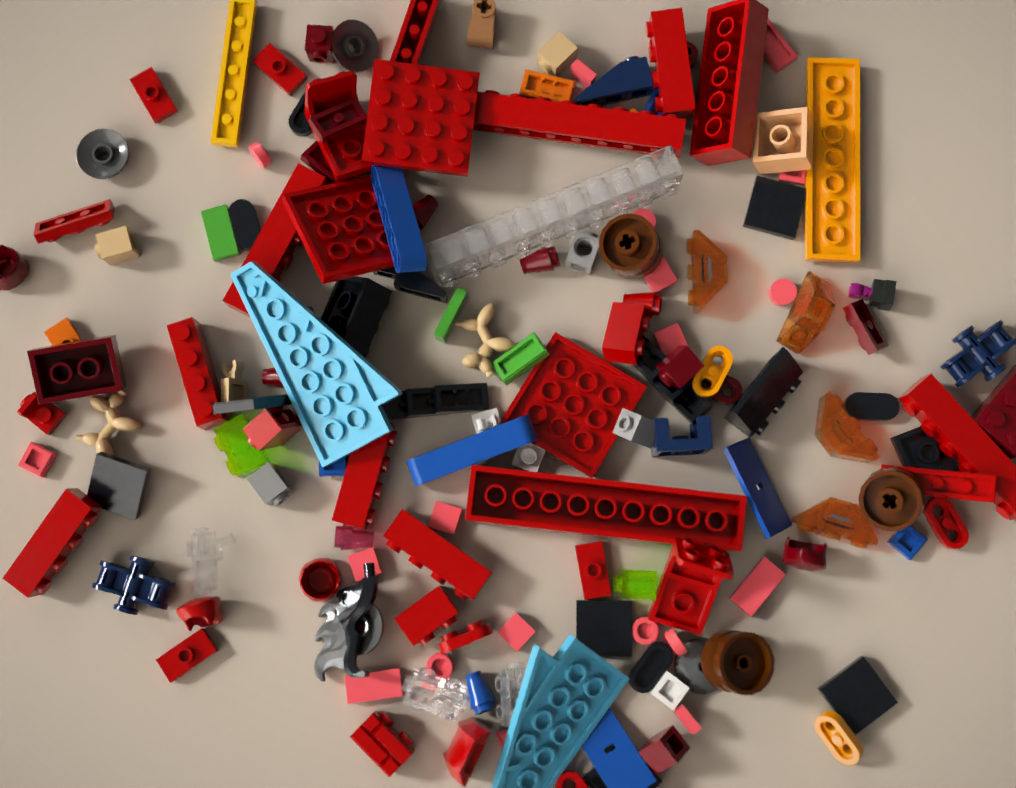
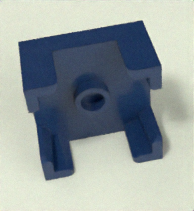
(699, 442)

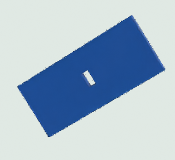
(764, 501)
(621, 766)

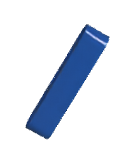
(398, 219)
(472, 450)

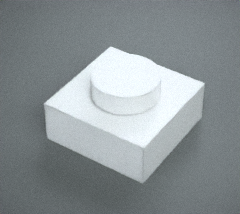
(528, 457)
(669, 690)

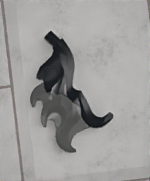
(341, 627)

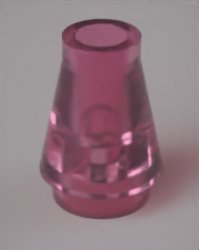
(351, 537)

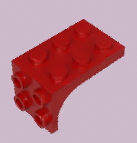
(346, 150)
(689, 585)

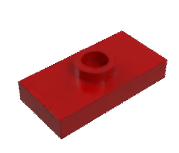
(279, 69)
(153, 95)
(593, 570)
(187, 655)

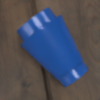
(479, 693)

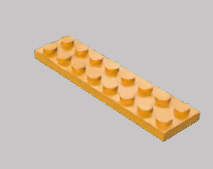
(834, 180)

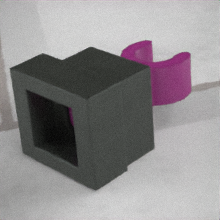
(880, 294)

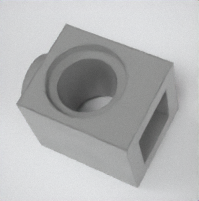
(579, 262)
(635, 428)
(270, 485)

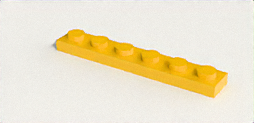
(234, 73)

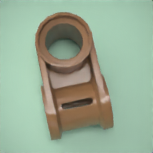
(482, 26)

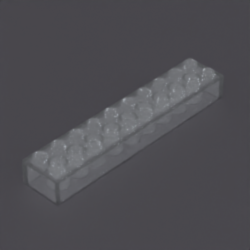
(554, 217)

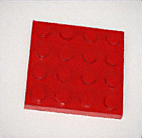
(420, 118)
(340, 228)
(575, 404)

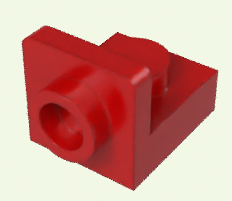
(44, 416)

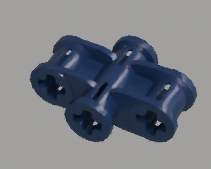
(979, 353)
(134, 585)

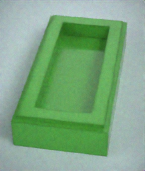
(220, 233)
(451, 315)
(520, 358)

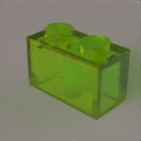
(241, 456)
(635, 584)

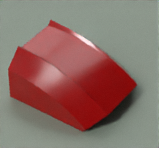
(466, 748)

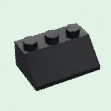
(356, 311)
(765, 394)

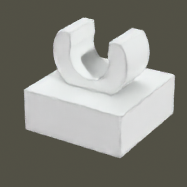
(486, 420)

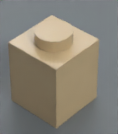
(556, 55)
(116, 245)

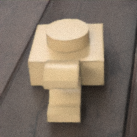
(233, 386)

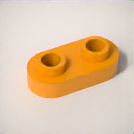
(711, 372)
(838, 736)

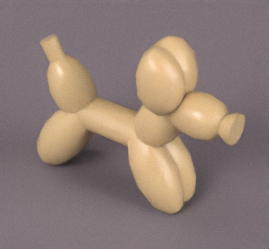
(489, 344)
(114, 422)

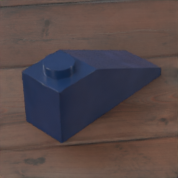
(624, 82)

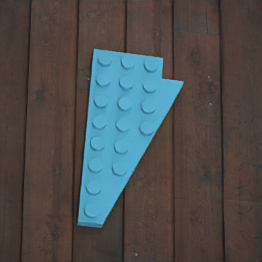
(323, 375)
(555, 713)

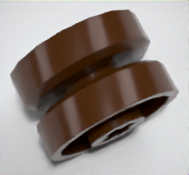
(638, 233)
(887, 514)
(737, 662)

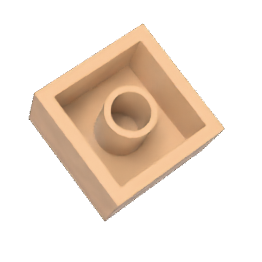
(783, 141)

